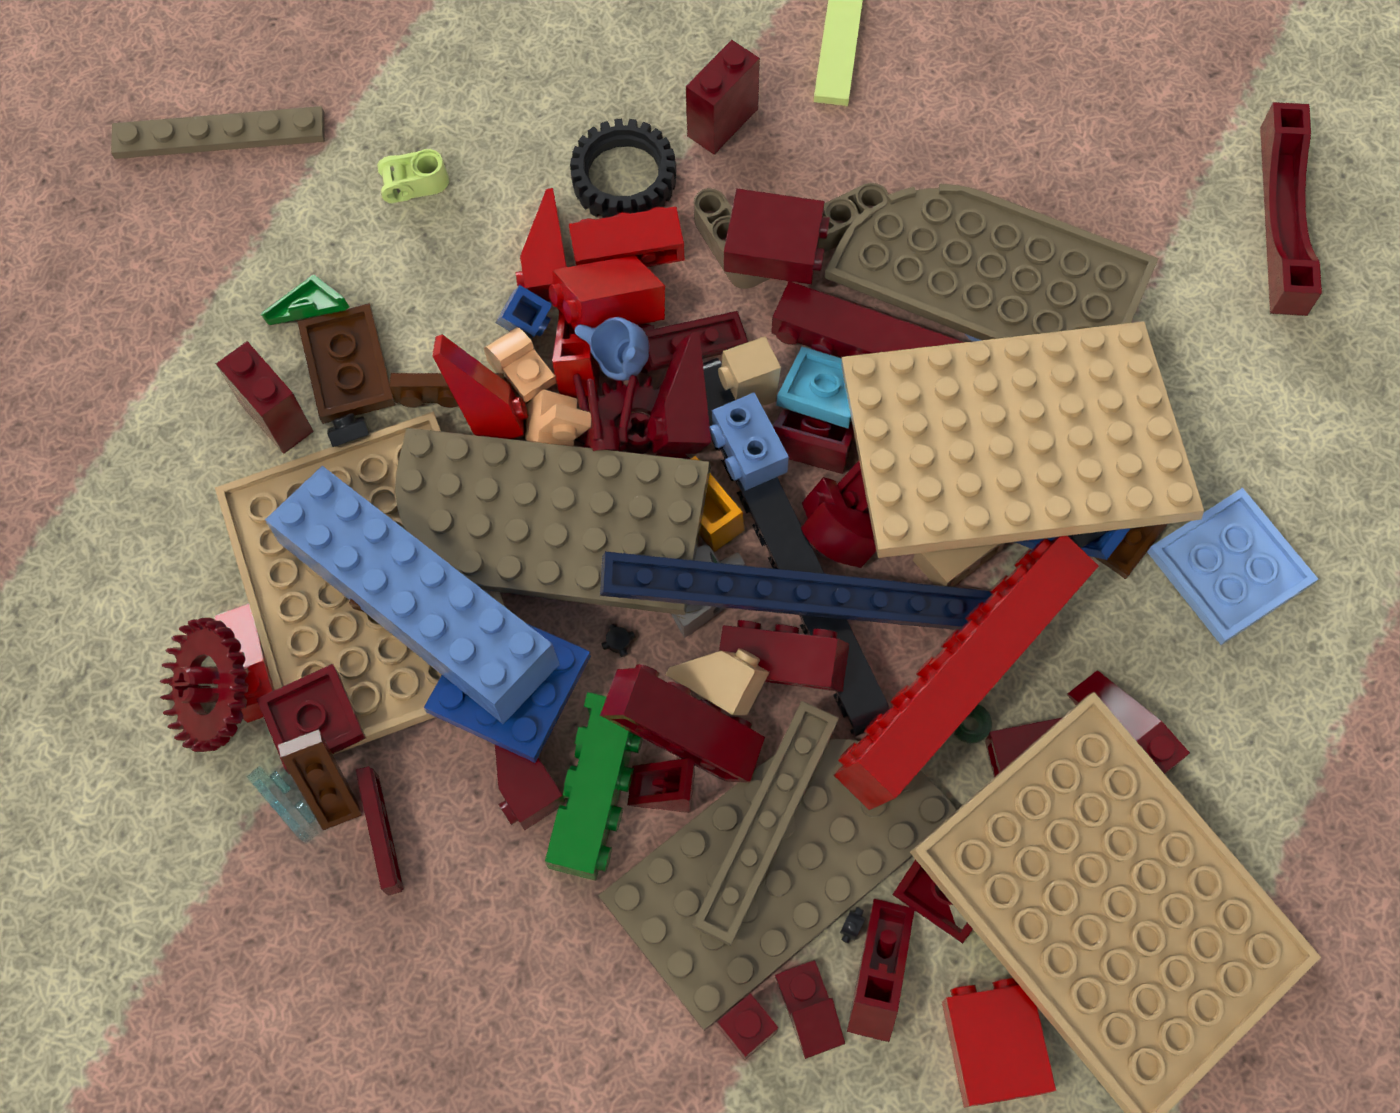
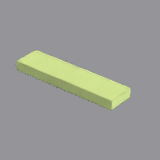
(838, 52)

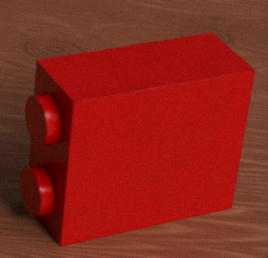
(608, 290)
(997, 1044)

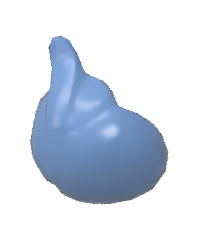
(617, 347)

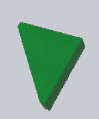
(304, 301)

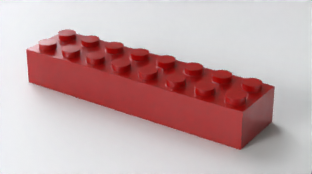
(963, 671)

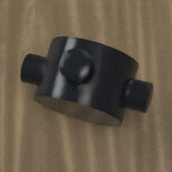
(618, 640)
(852, 925)

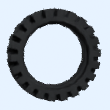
(622, 136)

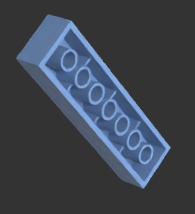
(414, 594)

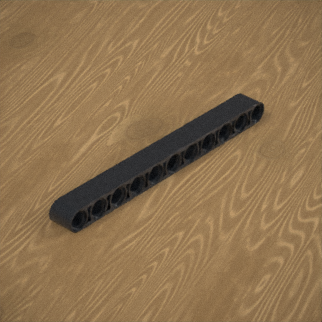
(790, 550)

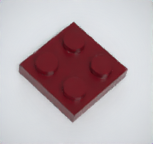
(311, 705)

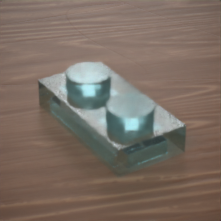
(274, 790)

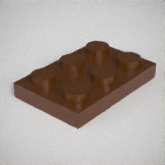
(346, 363)

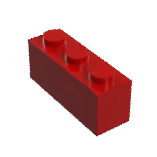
(649, 235)

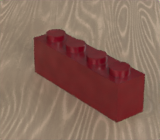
(682, 724)

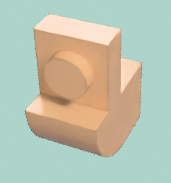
(520, 363)
(555, 419)

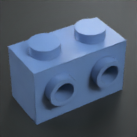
(749, 441)

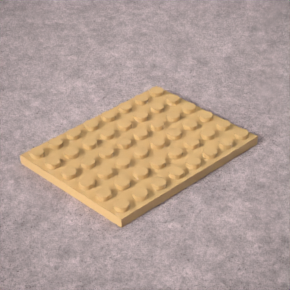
(1017, 440)
(302, 616)
(1116, 909)

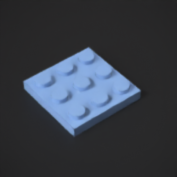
(1232, 566)

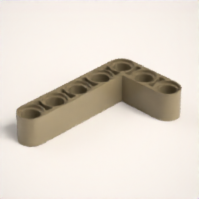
(715, 225)

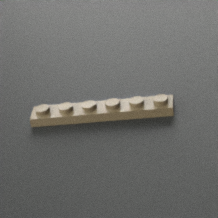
(217, 132)
(765, 823)

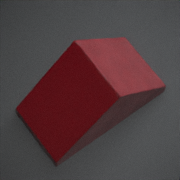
(663, 785)

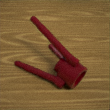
(603, 433)

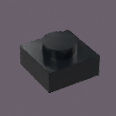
(347, 429)

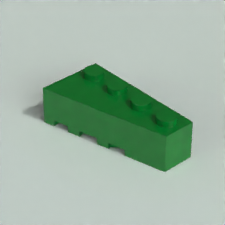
(593, 795)

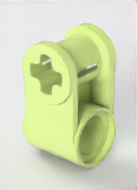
(412, 175)

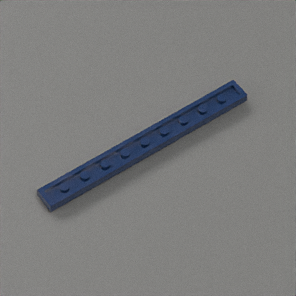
(786, 591)

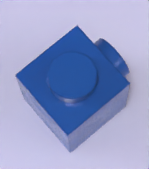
(526, 312)

